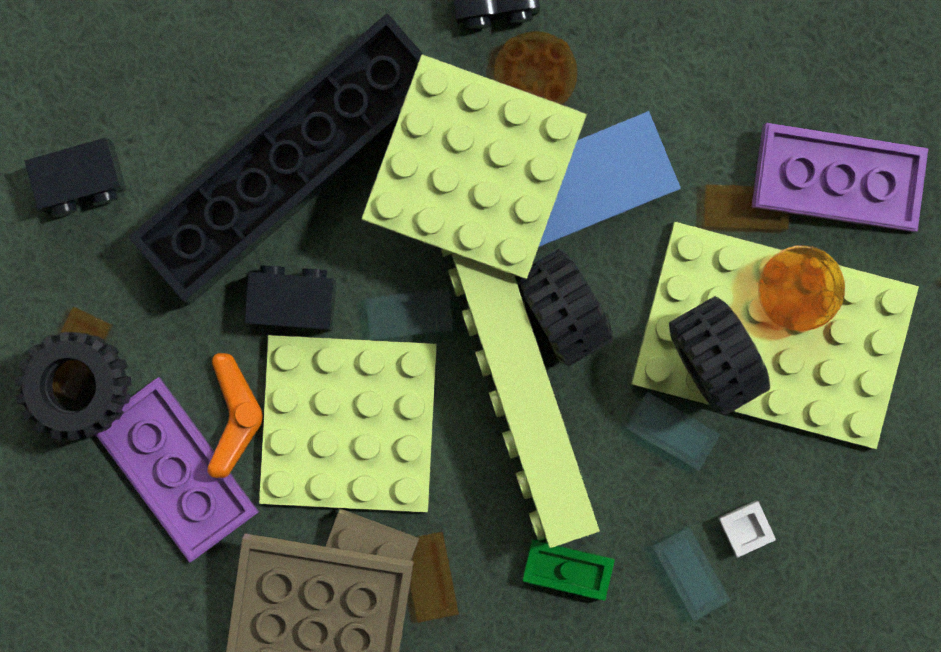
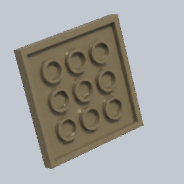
(316, 599)

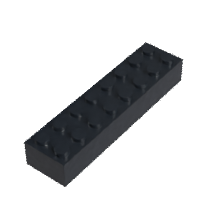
(281, 162)

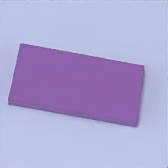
(839, 177)
(168, 467)

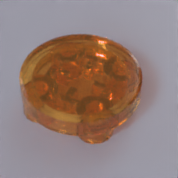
(538, 66)
(801, 288)

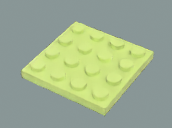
(474, 167)
(348, 423)

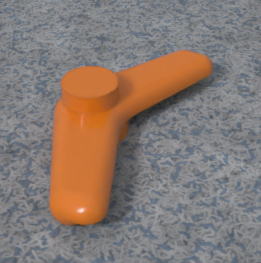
(243, 420)

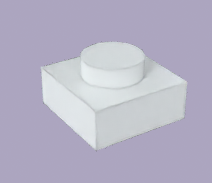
(746, 528)

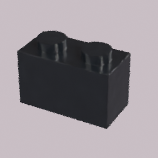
(76, 177)
(290, 299)

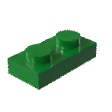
(568, 569)

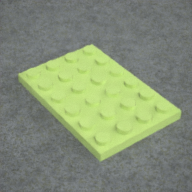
(819, 378)

